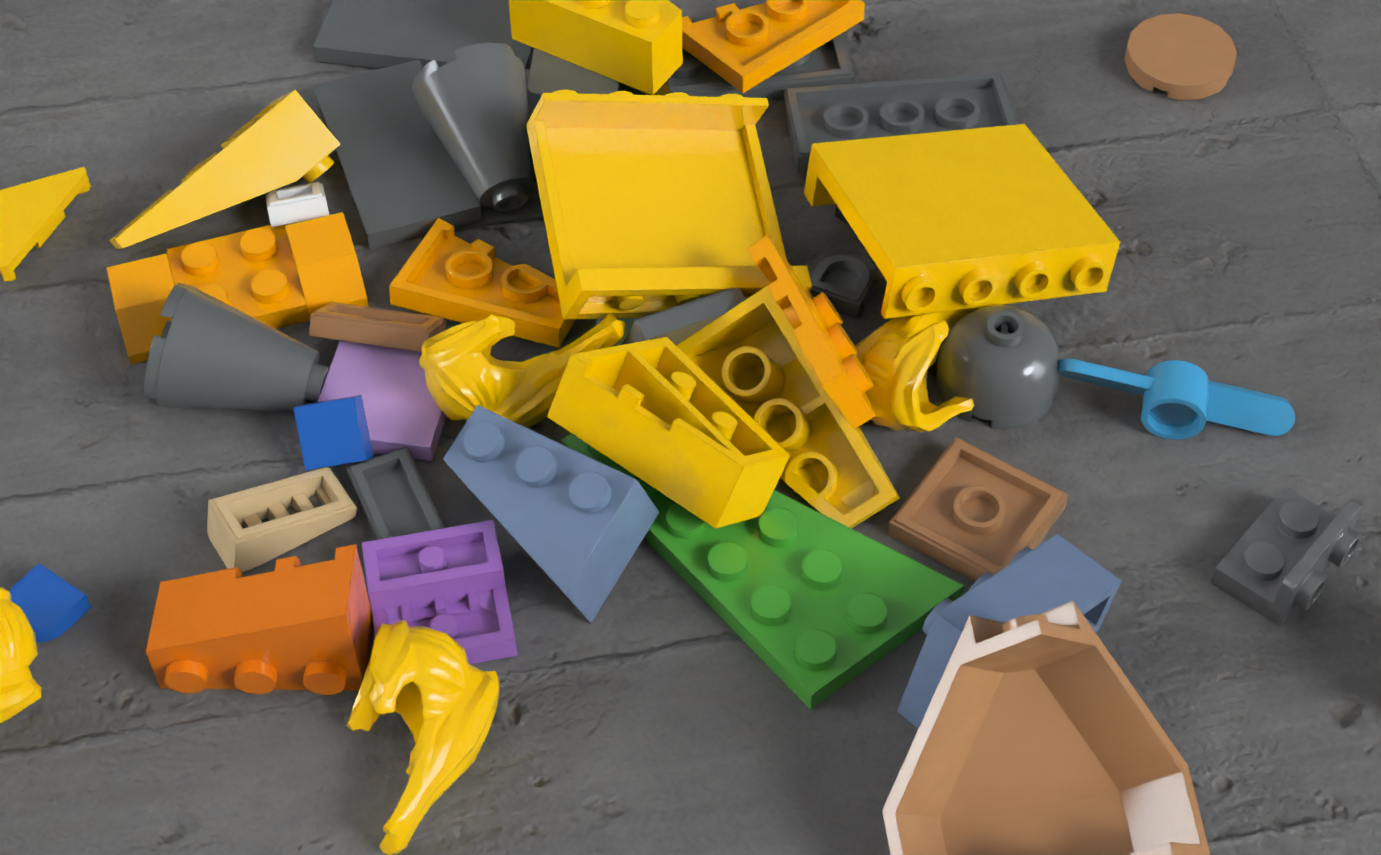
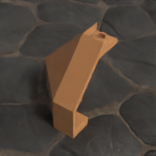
(1040, 753)

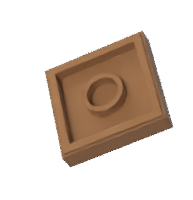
(976, 512)

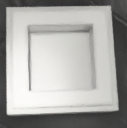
(296, 204)

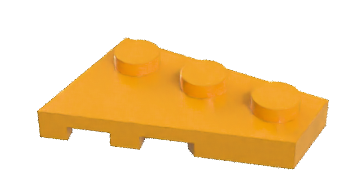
(766, 37)
(470, 284)
(818, 334)

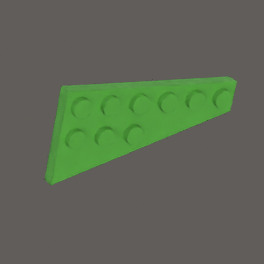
(797, 586)

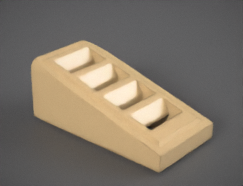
(246, 542)

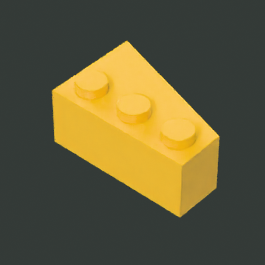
(615, 38)
(670, 428)

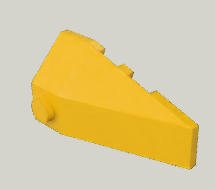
(262, 156)
(768, 376)

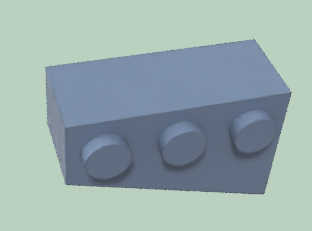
(556, 503)
(1027, 586)

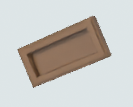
(374, 326)

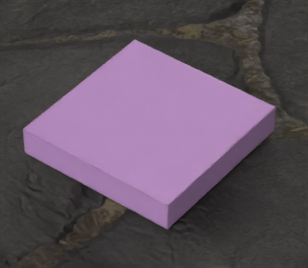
(393, 395)

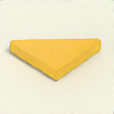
(32, 214)

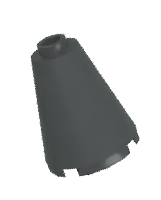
(481, 120)
(227, 359)

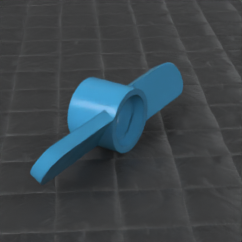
(1182, 399)

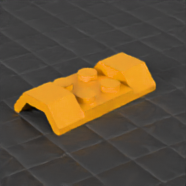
(262, 271)

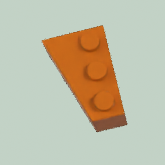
(265, 629)

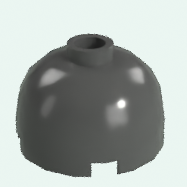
(1001, 362)

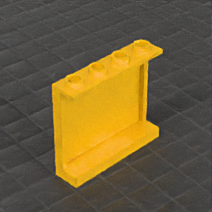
(651, 198)
(964, 218)

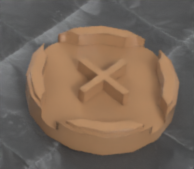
(1180, 56)

